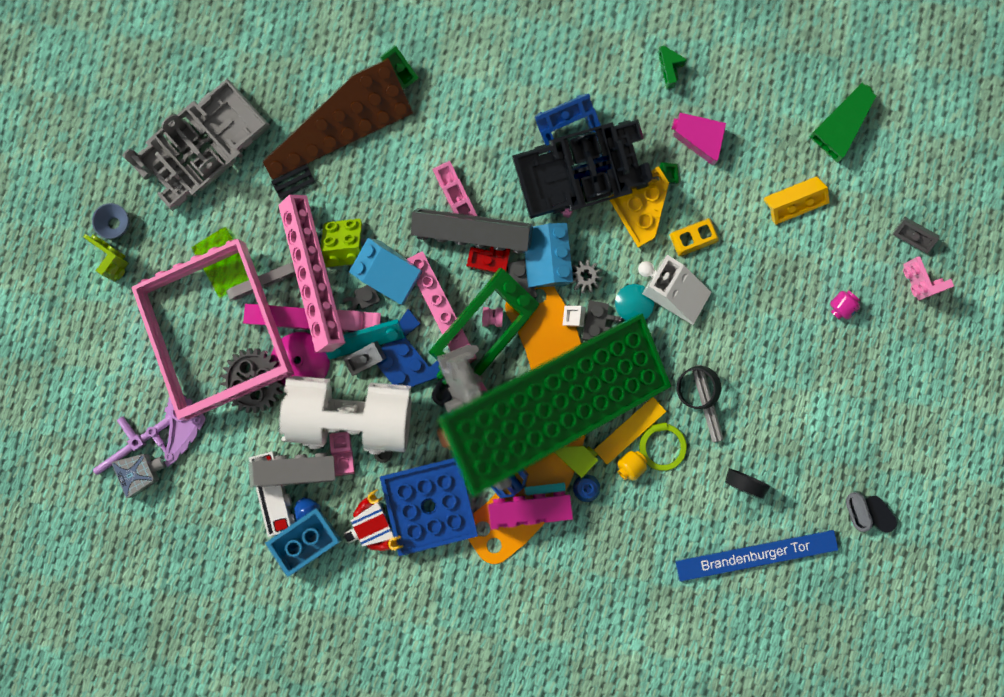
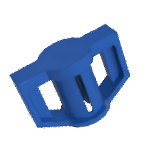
(515, 486)

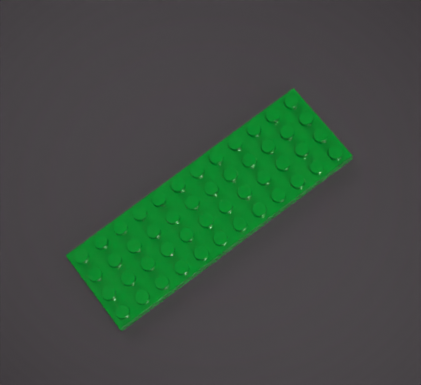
(554, 404)

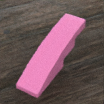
(453, 189)

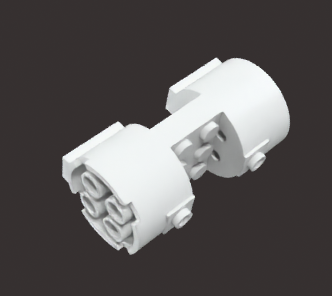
(311, 414)

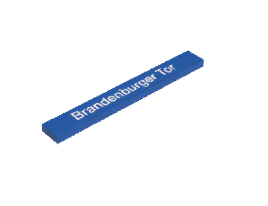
(756, 555)

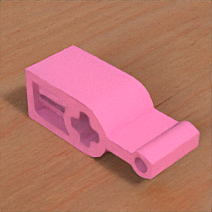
(357, 320)

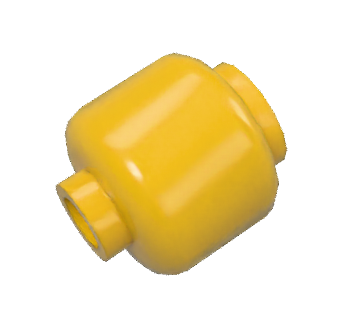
(632, 465)

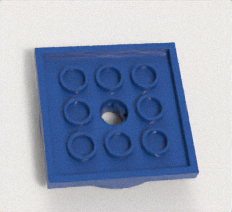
(405, 499)

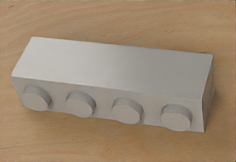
(291, 471)

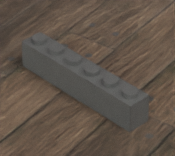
(471, 229)

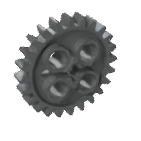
(259, 363)

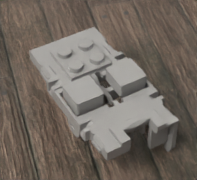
(227, 121)
(463, 383)

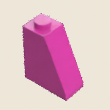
(700, 135)

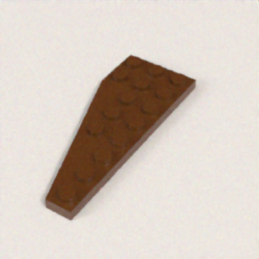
(354, 110)

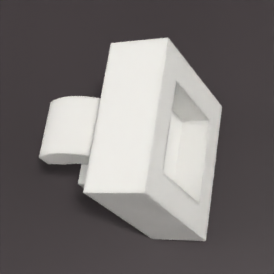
(574, 316)

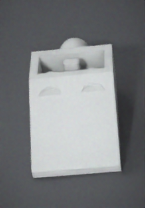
(677, 290)

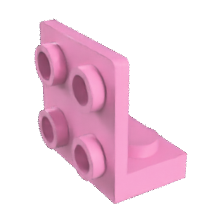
(921, 284)

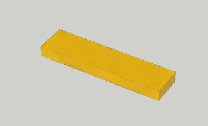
(629, 430)

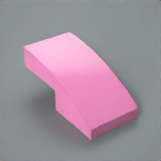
(342, 452)

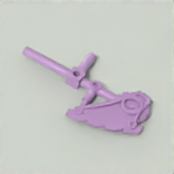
(179, 437)

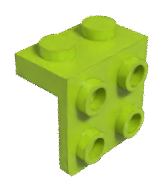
(341, 242)
(113, 264)

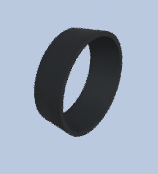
(716, 384)
(747, 483)

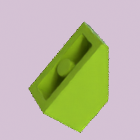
(578, 458)

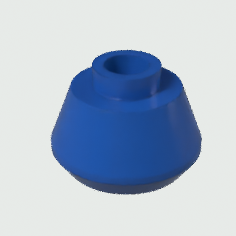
(584, 482)
(305, 506)

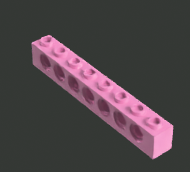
(311, 273)

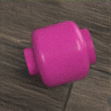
(845, 305)

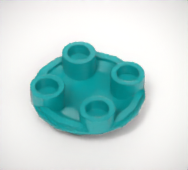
(632, 302)

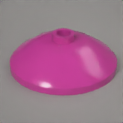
(312, 363)

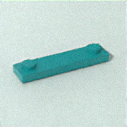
(359, 339)

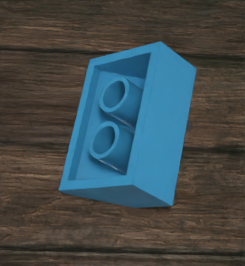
(549, 257)
(303, 542)

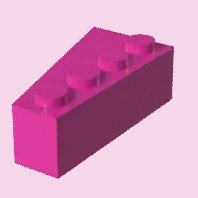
(530, 511)

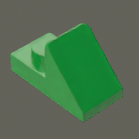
(669, 61)
(401, 67)

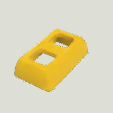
(698, 242)

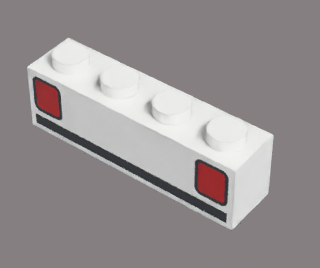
(274, 504)

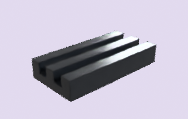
(289, 175)

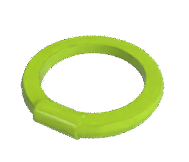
(658, 428)

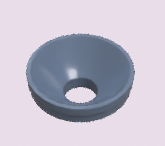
(103, 216)

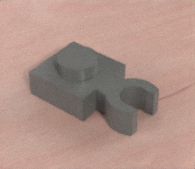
(364, 297)

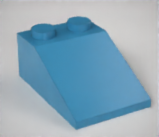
(385, 270)

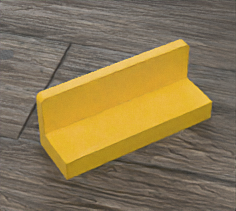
(797, 199)

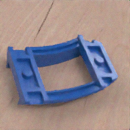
(568, 113)

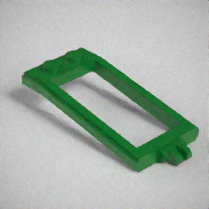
(514, 295)

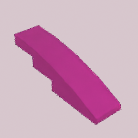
(283, 316)

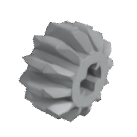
(591, 273)

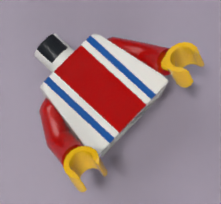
(372, 526)

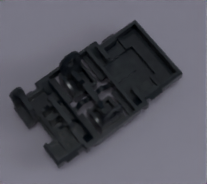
(549, 178)

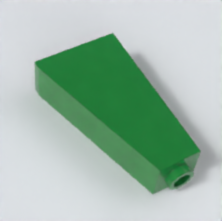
(842, 125)

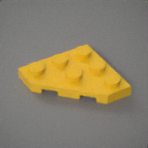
(643, 209)

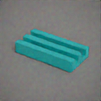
(545, 489)

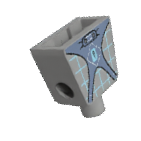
(137, 473)

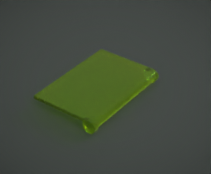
(226, 272)

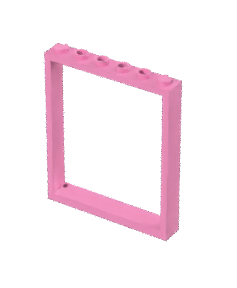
(166, 367)

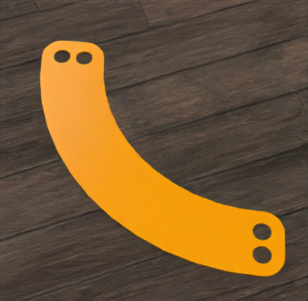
(543, 340)

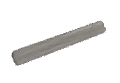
(710, 413)

